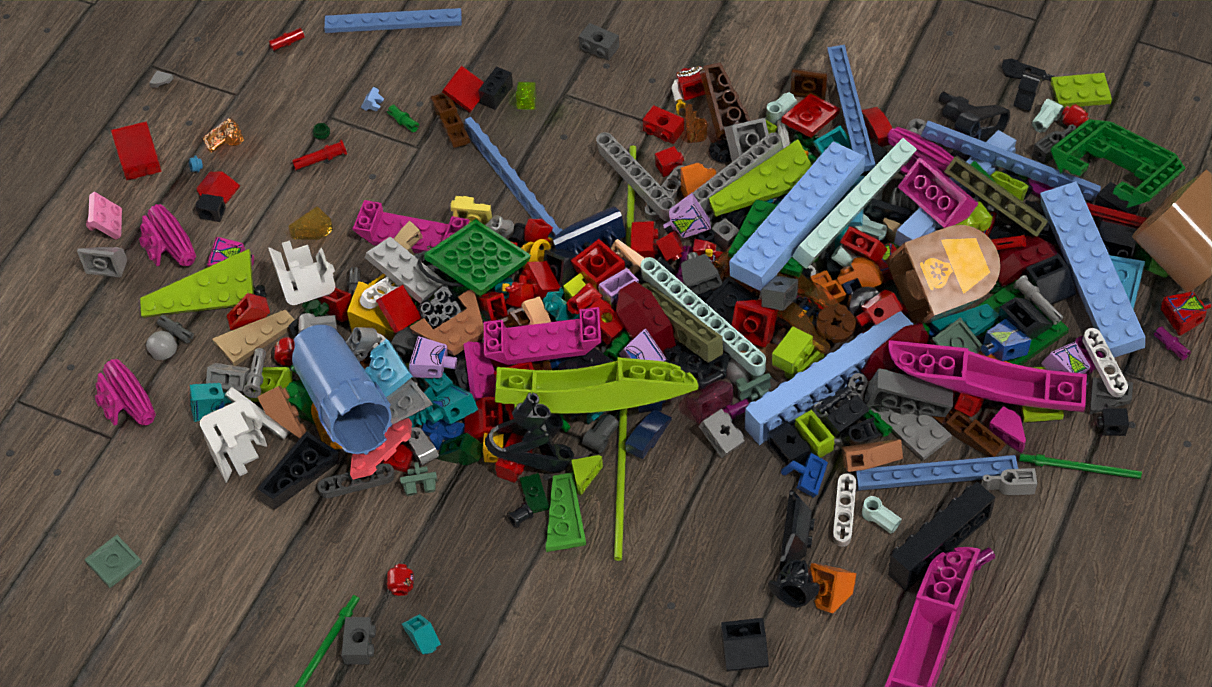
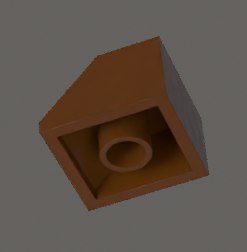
(807, 81)

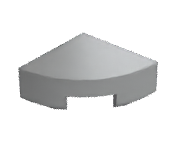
(160, 78)

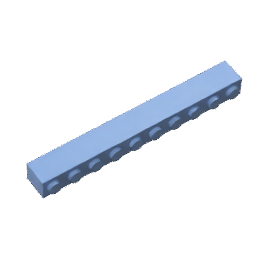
(922, 223)

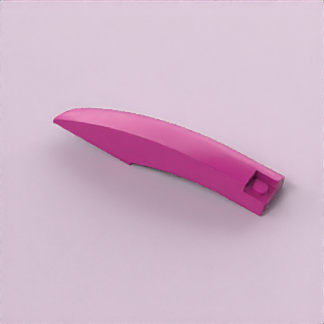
(990, 378)
(934, 619)

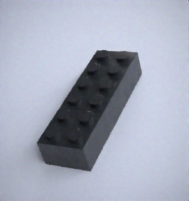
(941, 534)

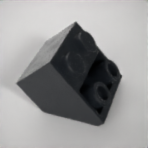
(1118, 238)
(1052, 279)
(1024, 317)
(744, 644)

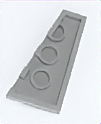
(407, 401)

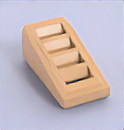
(630, 255)

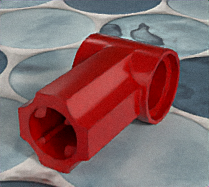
(583, 299)

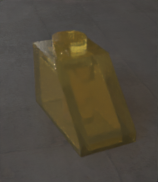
(311, 226)

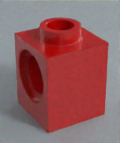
(667, 160)
(969, 404)

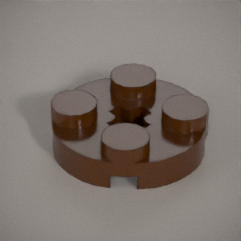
(831, 332)

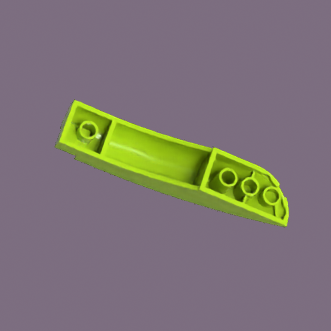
(595, 388)

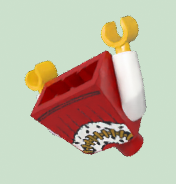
(687, 86)

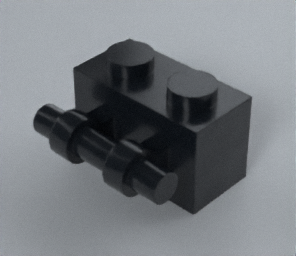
(846, 415)

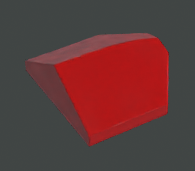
(218, 185)

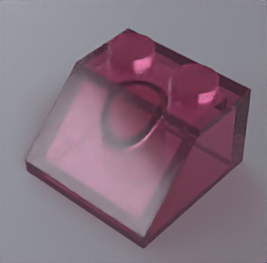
(710, 400)

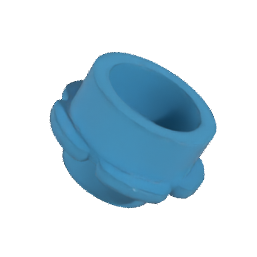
(195, 164)

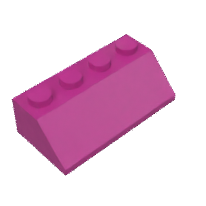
(937, 194)

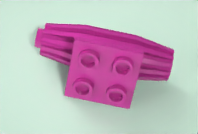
(925, 150)
(165, 233)
(122, 392)

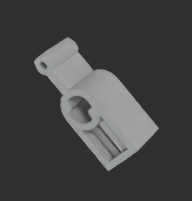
(1012, 482)

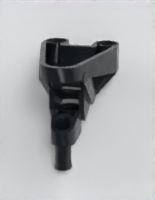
(968, 117)
(541, 428)

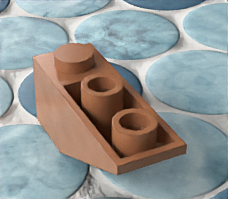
(279, 409)
(871, 454)

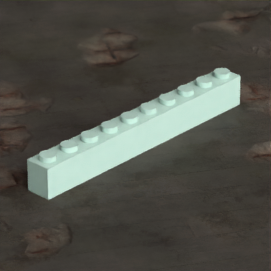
(854, 203)

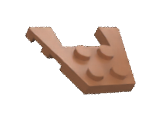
(459, 329)

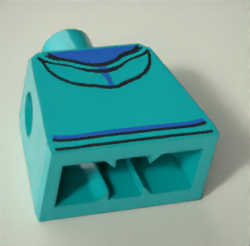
(206, 399)
(452, 405)

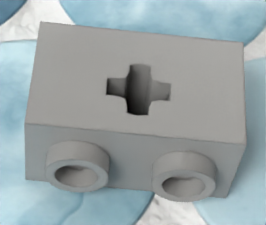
(724, 442)

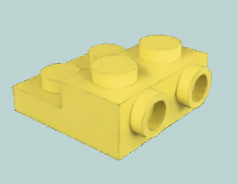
(466, 208)

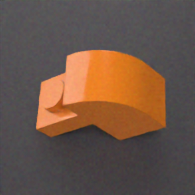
(863, 269)
(832, 286)

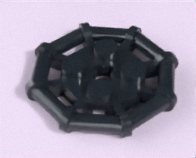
(700, 369)

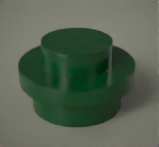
(321, 131)

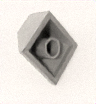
(103, 260)

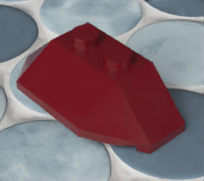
(1015, 260)
(640, 311)
(881, 357)

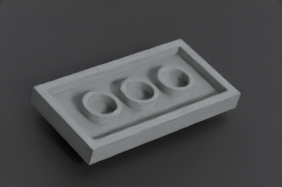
(403, 269)
(917, 432)

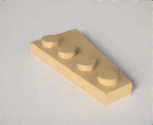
(242, 342)

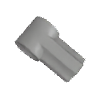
(307, 320)

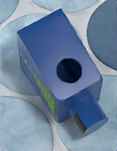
(1005, 342)

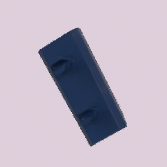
(603, 225)

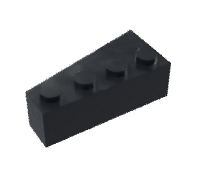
(298, 469)

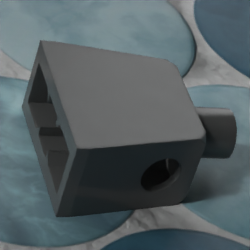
(699, 273)

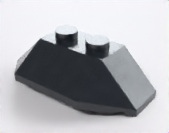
(796, 530)

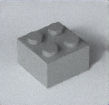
(744, 136)

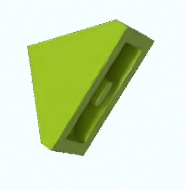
(585, 471)

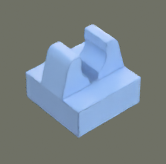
(371, 99)

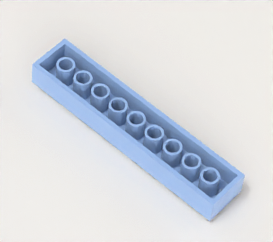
(796, 216)
(1092, 269)
(818, 381)

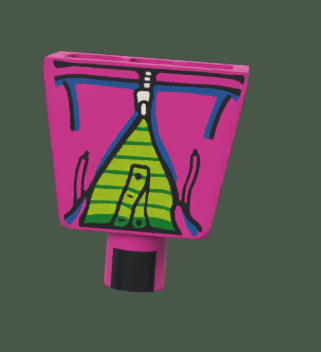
(225, 249)

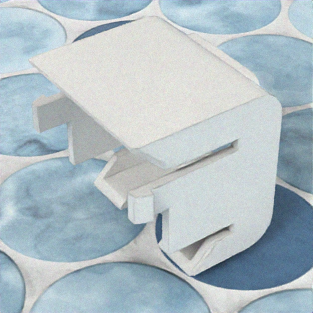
(311, 278)
(238, 428)

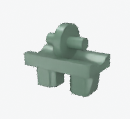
(753, 389)
(410, 482)

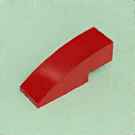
(877, 125)

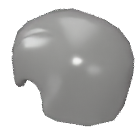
(161, 345)
(736, 371)

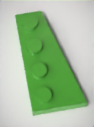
(565, 521)

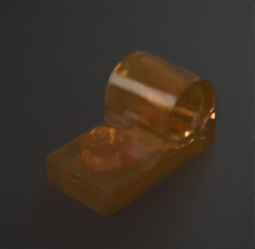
(695, 127)
(226, 132)

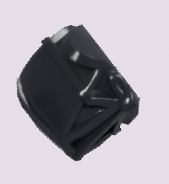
(798, 576)

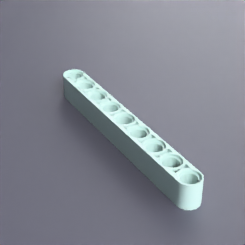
(711, 318)

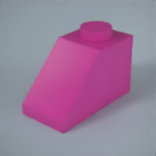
(1008, 428)

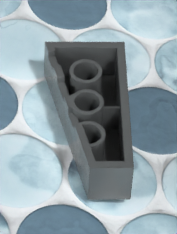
(908, 394)

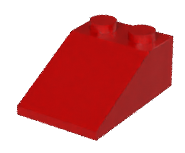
(136, 150)

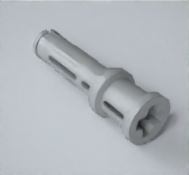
(1032, 294)
(255, 378)

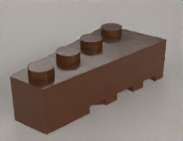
(722, 99)

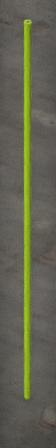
(623, 412)

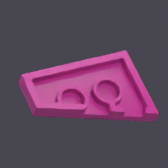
(479, 370)

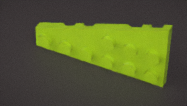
(764, 182)
(208, 289)

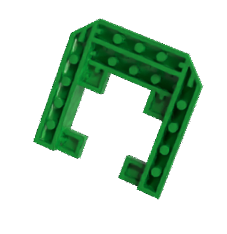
(1107, 140)

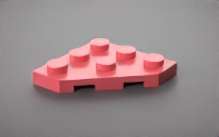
(365, 465)

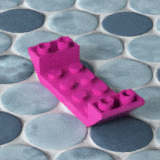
(378, 226)
(542, 340)

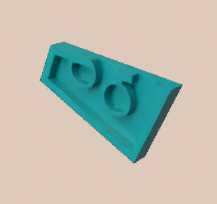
(977, 319)

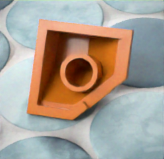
(694, 176)
(835, 586)

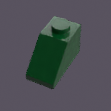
(461, 450)

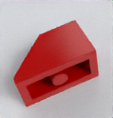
(671, 246)
(338, 303)
(248, 310)

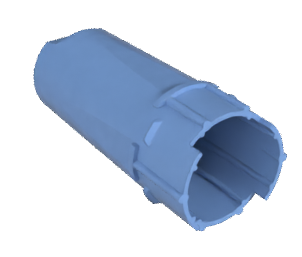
(343, 393)

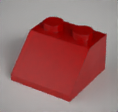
(597, 263)
(754, 321)

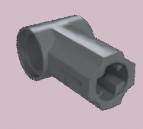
(598, 437)

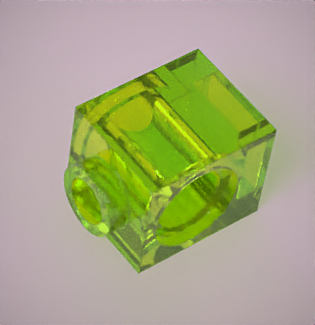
(526, 95)

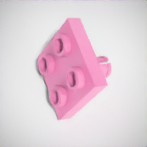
(104, 216)

